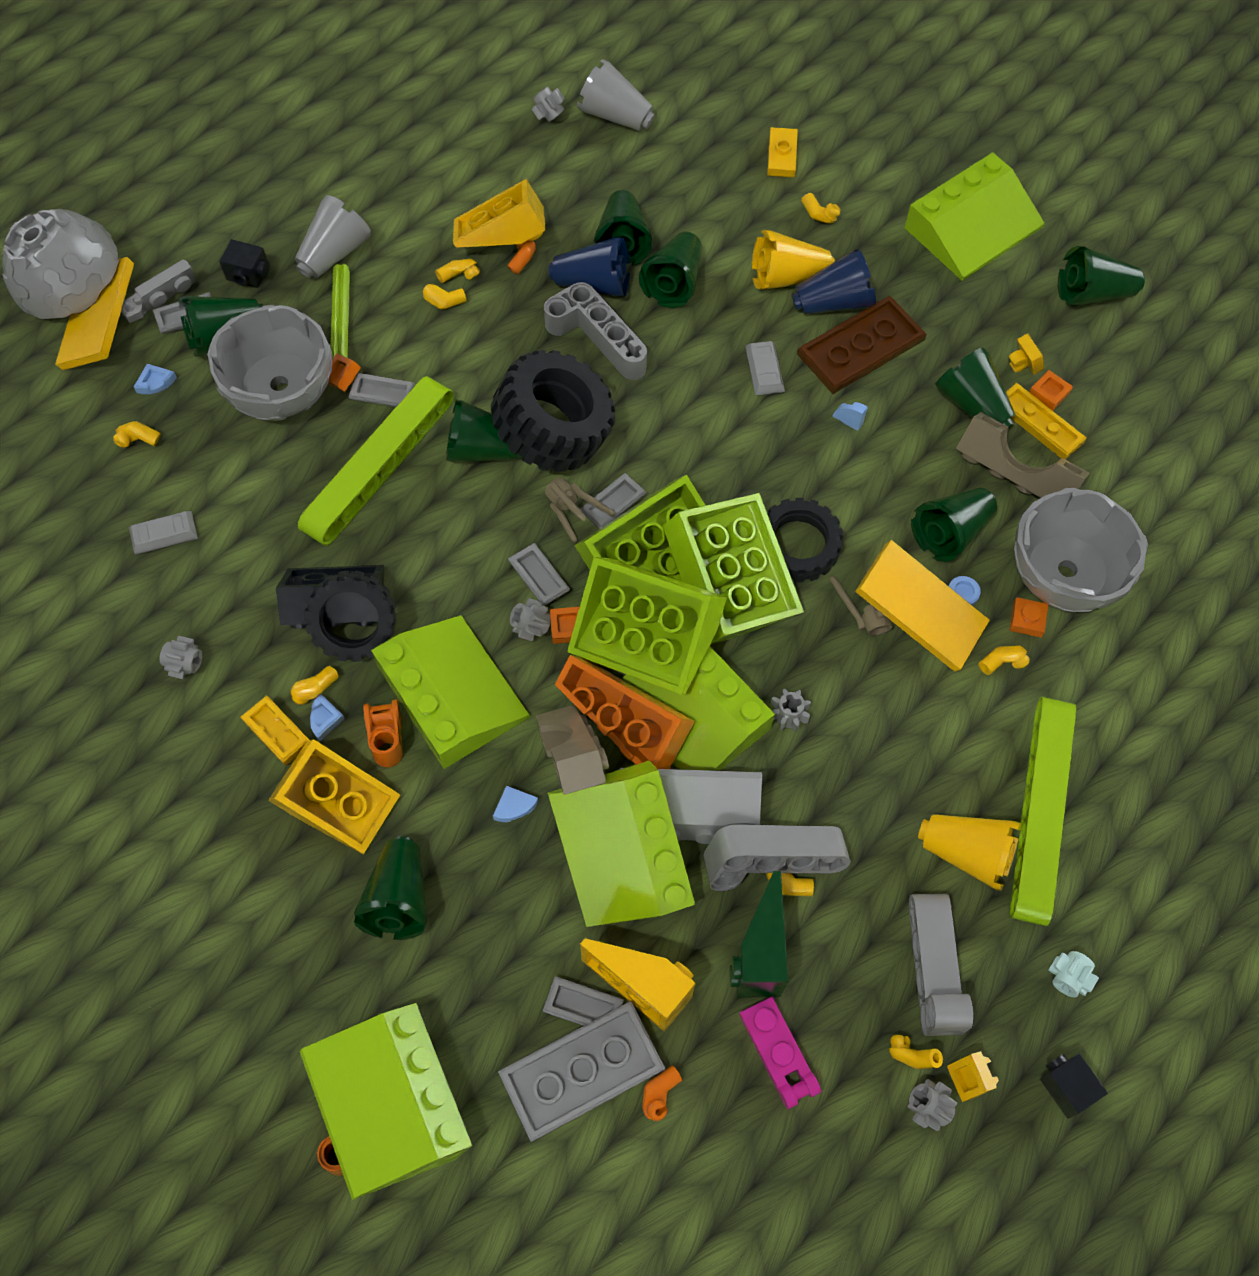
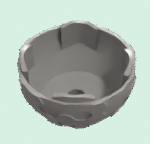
(57, 262)
(269, 349)
(1087, 536)

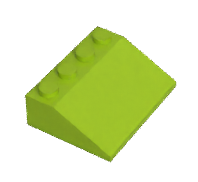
(974, 216)
(639, 534)
(735, 555)
(645, 624)
(449, 688)
(724, 713)
(622, 847)
(385, 1100)

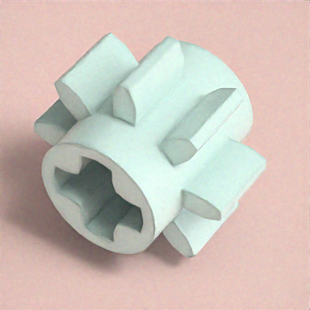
(1073, 974)

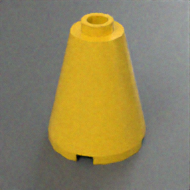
(786, 260)
(973, 845)

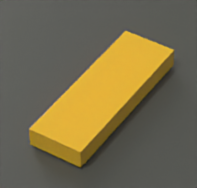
(1044, 423)

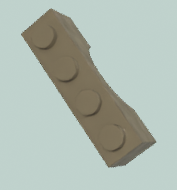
(987, 443)
(574, 749)

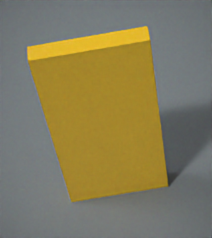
(91, 332)
(922, 606)

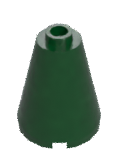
(625, 220)
(672, 271)
(1097, 277)
(208, 315)
(977, 388)
(474, 436)
(952, 522)
(394, 893)

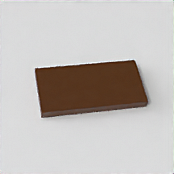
(861, 344)

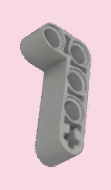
(585, 308)
(772, 848)
(940, 996)

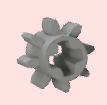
(548, 103)
(530, 619)
(180, 657)
(795, 703)
(932, 1105)

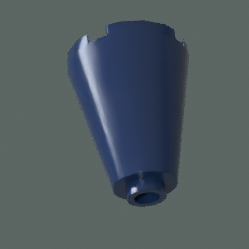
(598, 265)
(837, 287)

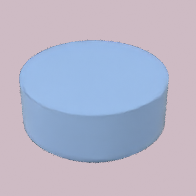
(966, 588)

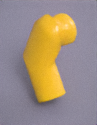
(819, 213)
(456, 267)
(442, 299)
(134, 431)
(1004, 654)
(312, 687)
(795, 886)
(916, 1059)

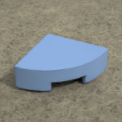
(154, 380)
(851, 415)
(324, 717)
(514, 805)

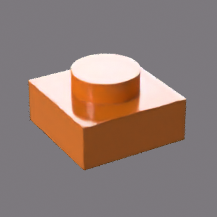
(342, 372)
(1051, 390)
(1028, 617)
(563, 623)

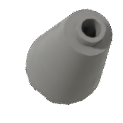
(615, 99)
(330, 237)

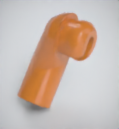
(522, 257)
(656, 1093)

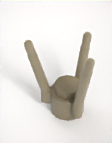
(564, 498)
(871, 620)

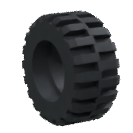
(538, 434)

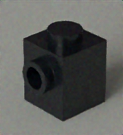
(244, 264)
(1072, 1084)

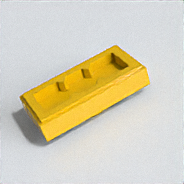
(782, 152)
(275, 730)

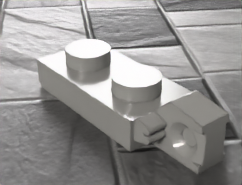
(157, 290)

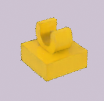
(1026, 355)
(972, 1076)

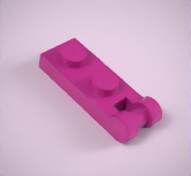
(779, 1052)

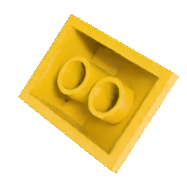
(502, 220)
(334, 796)
(646, 980)

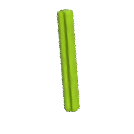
(340, 310)

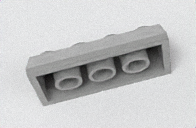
(711, 800)

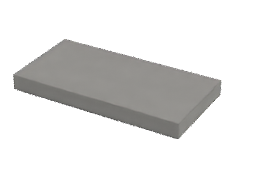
(581, 1071)

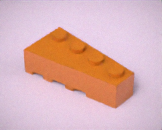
(625, 714)

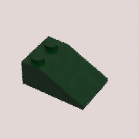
(762, 957)

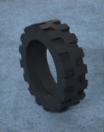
(820, 518)
(354, 583)

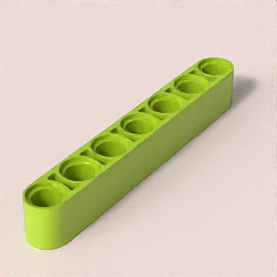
(375, 461)
(1043, 812)

